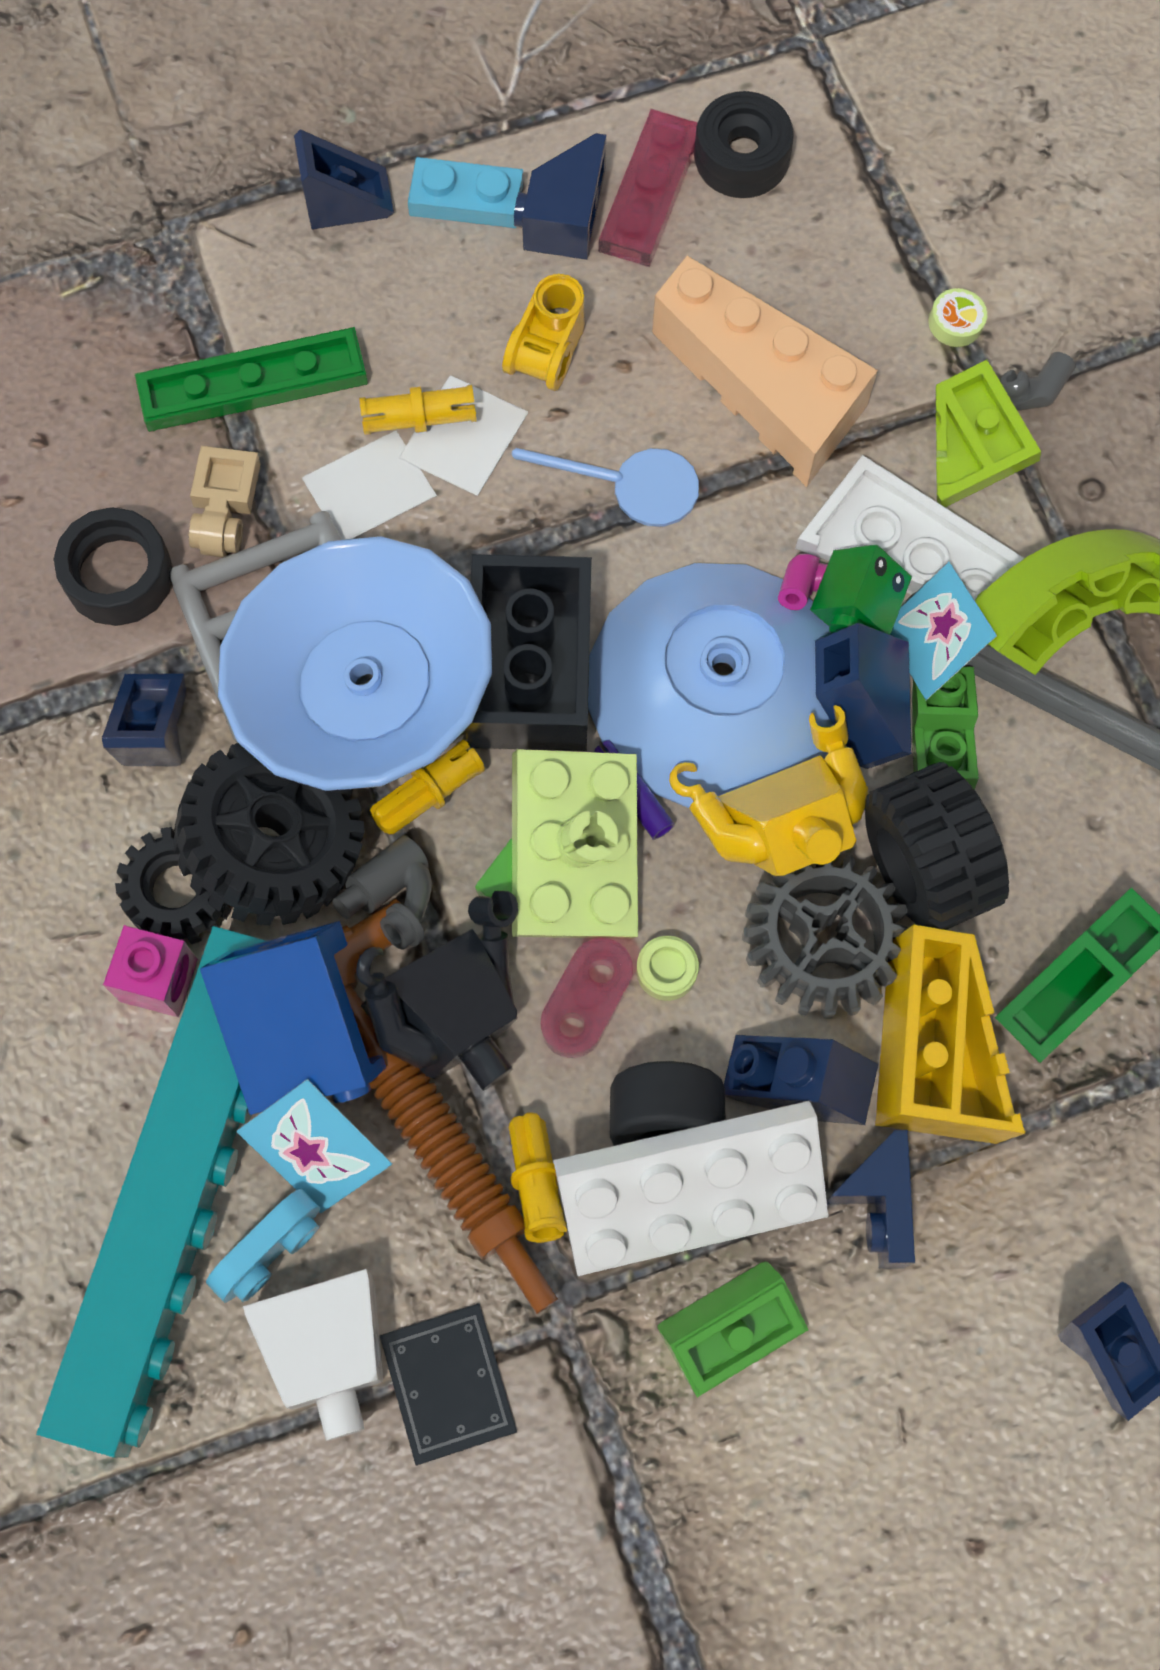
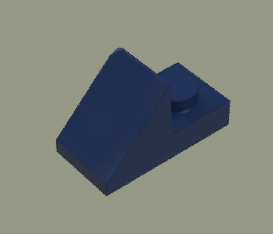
(145, 720)
(886, 1183)
(1119, 1349)

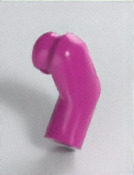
(800, 580)

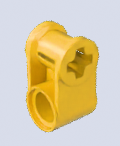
(546, 340)

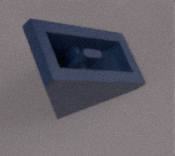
(340, 184)

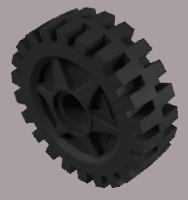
(256, 871)

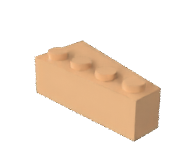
(764, 365)

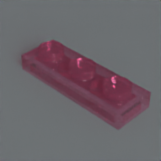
(649, 188)

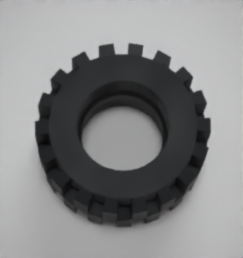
(937, 847)

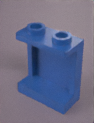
(290, 1018)

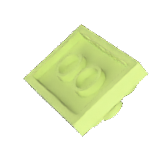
(574, 844)

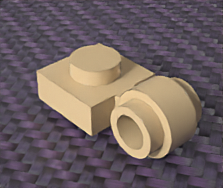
(221, 485)

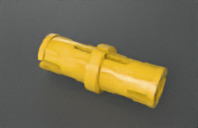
(418, 409)

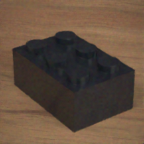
(537, 652)

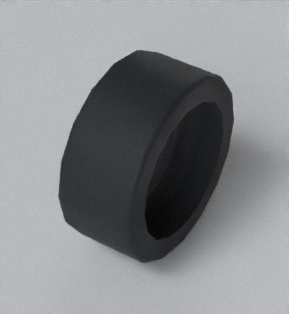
(105, 527)

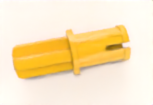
(427, 788)
(536, 1179)

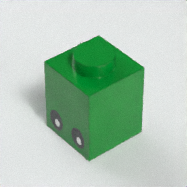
(861, 588)

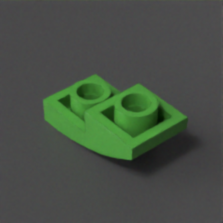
(946, 726)

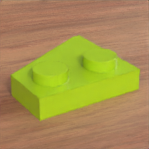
(977, 434)

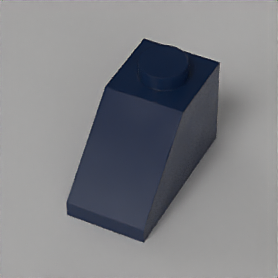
(563, 201)

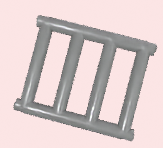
(188, 584)

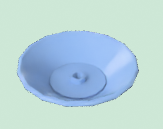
(346, 615)
(665, 702)

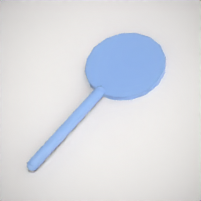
(650, 485)

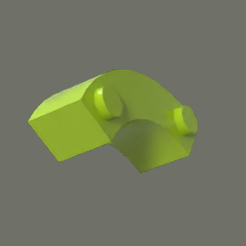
(1067, 584)

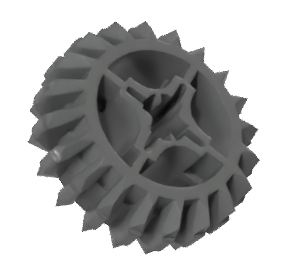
(844, 950)

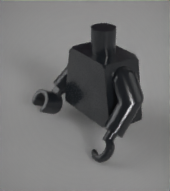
(449, 1000)

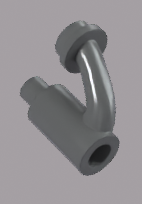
(380, 879)

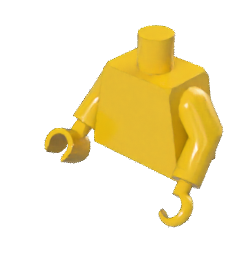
(791, 815)

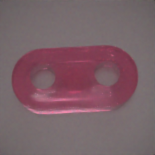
(585, 999)

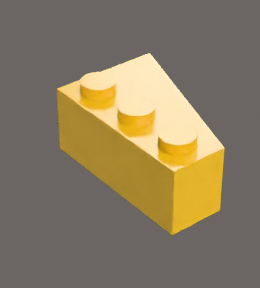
(939, 1043)

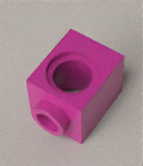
(150, 971)

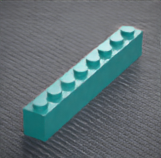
(153, 1236)

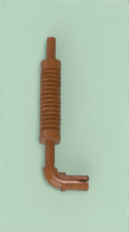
(439, 1140)

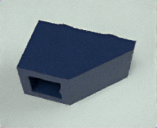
(871, 683)
(797, 1070)

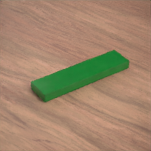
(250, 379)

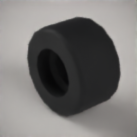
(663, 1100)

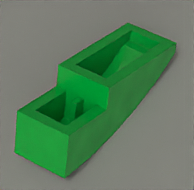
(1083, 976)

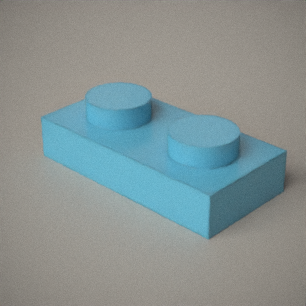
(464, 192)

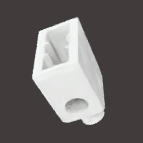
(322, 1347)

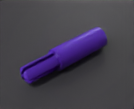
(649, 810)

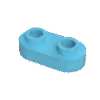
(245, 1266)

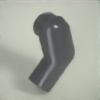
(1040, 390)

